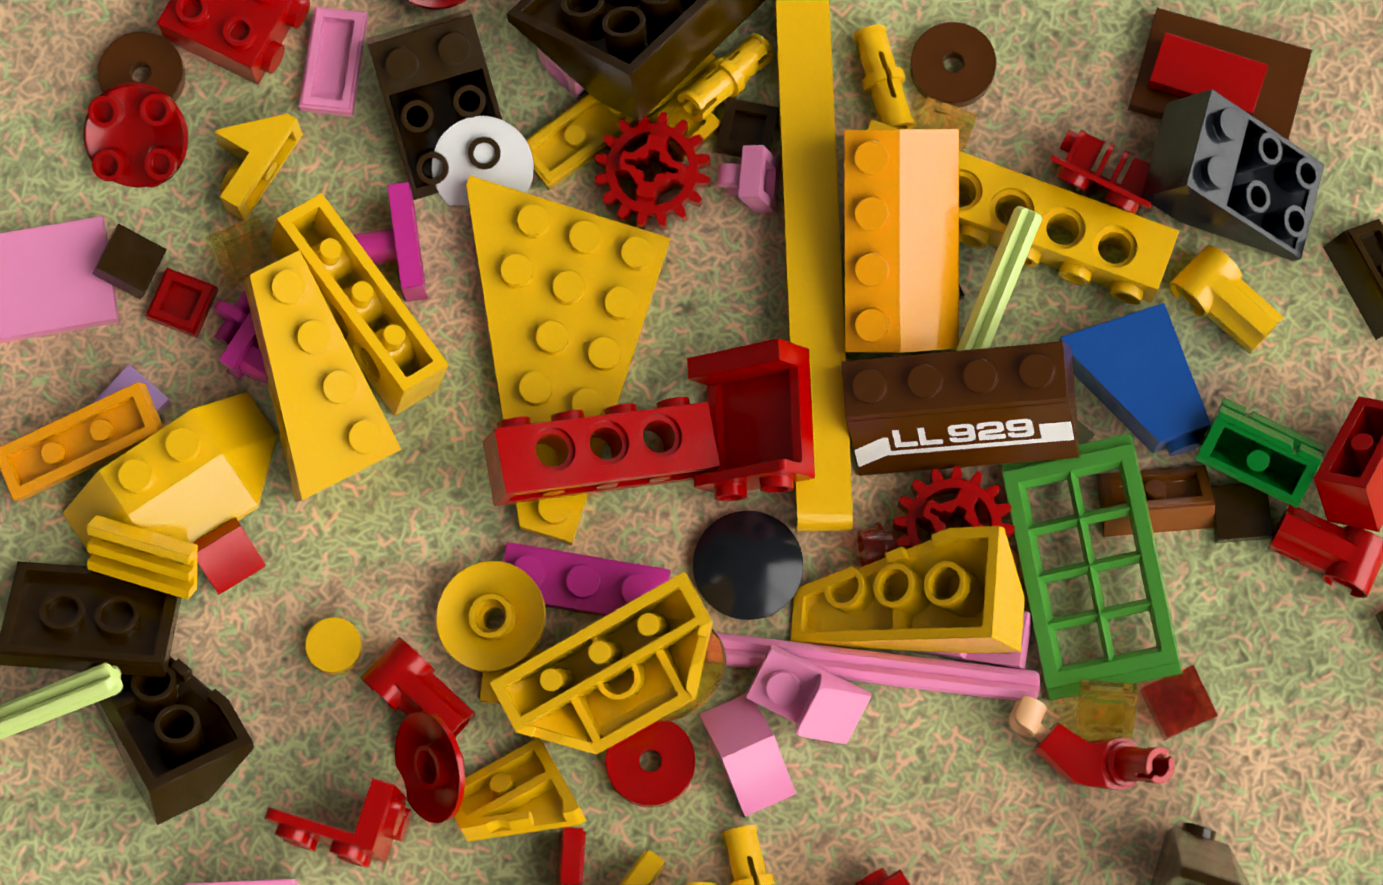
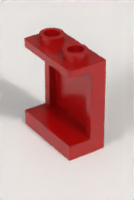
(758, 417)

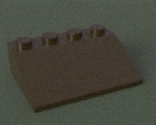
(629, 49)

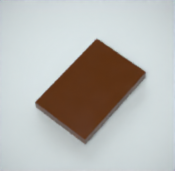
(1281, 84)

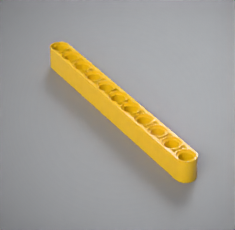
(814, 251)

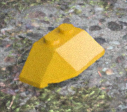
(185, 475)
(613, 672)

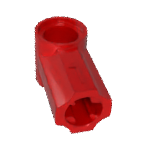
(1339, 554)
(409, 685)

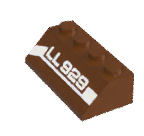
(961, 408)

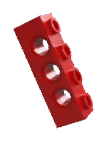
(521, 477)

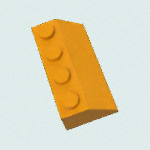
(901, 240)

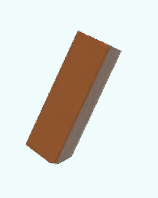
(1170, 503)

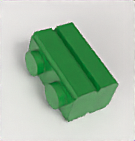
(1260, 453)

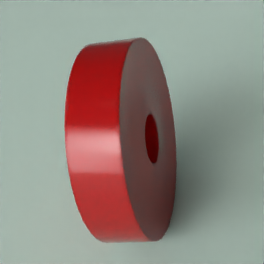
(654, 787)

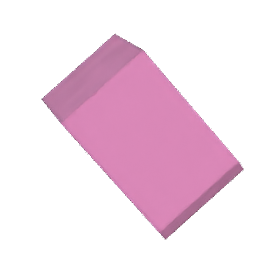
(748, 754)

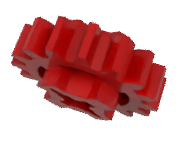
(677, 175)
(930, 513)

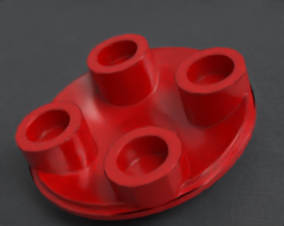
(135, 135)

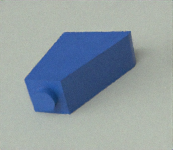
(1142, 378)

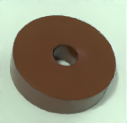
(959, 42)
(143, 50)

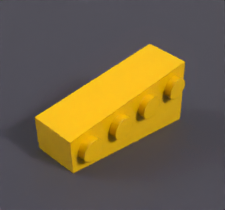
(317, 389)

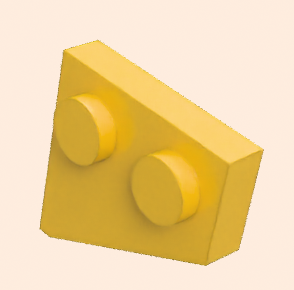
(517, 796)

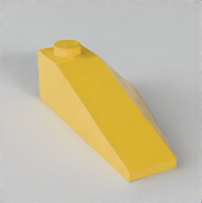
(933, 597)

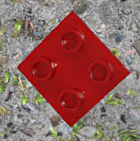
(1077, 171)

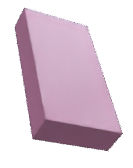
(333, 61)

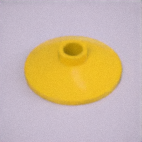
(468, 605)

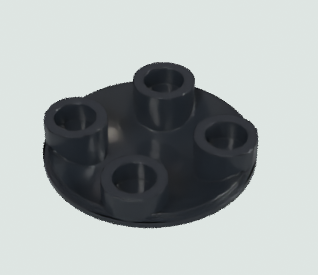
(748, 565)

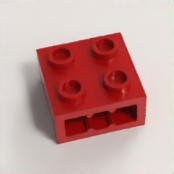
(234, 33)

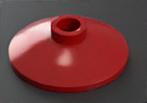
(430, 766)

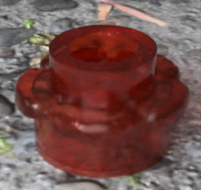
(875, 543)

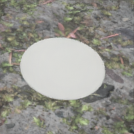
(512, 170)

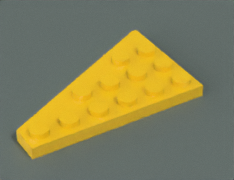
(561, 316)

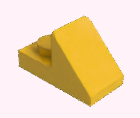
(264, 149)

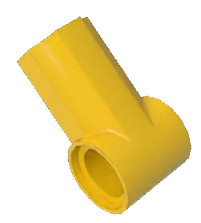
(1217, 291)

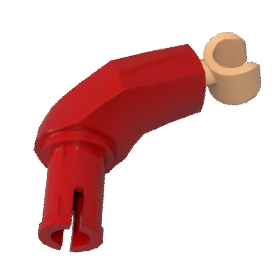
(1096, 764)

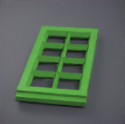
(1127, 667)

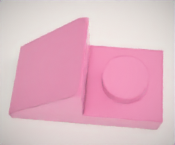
(809, 696)

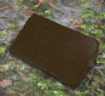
(1359, 262)

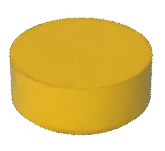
(334, 646)

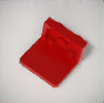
(380, 822)

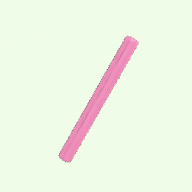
(891, 668)

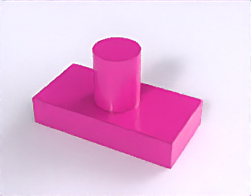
(399, 243)

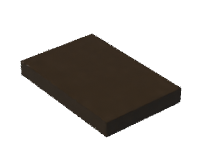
(84, 619)

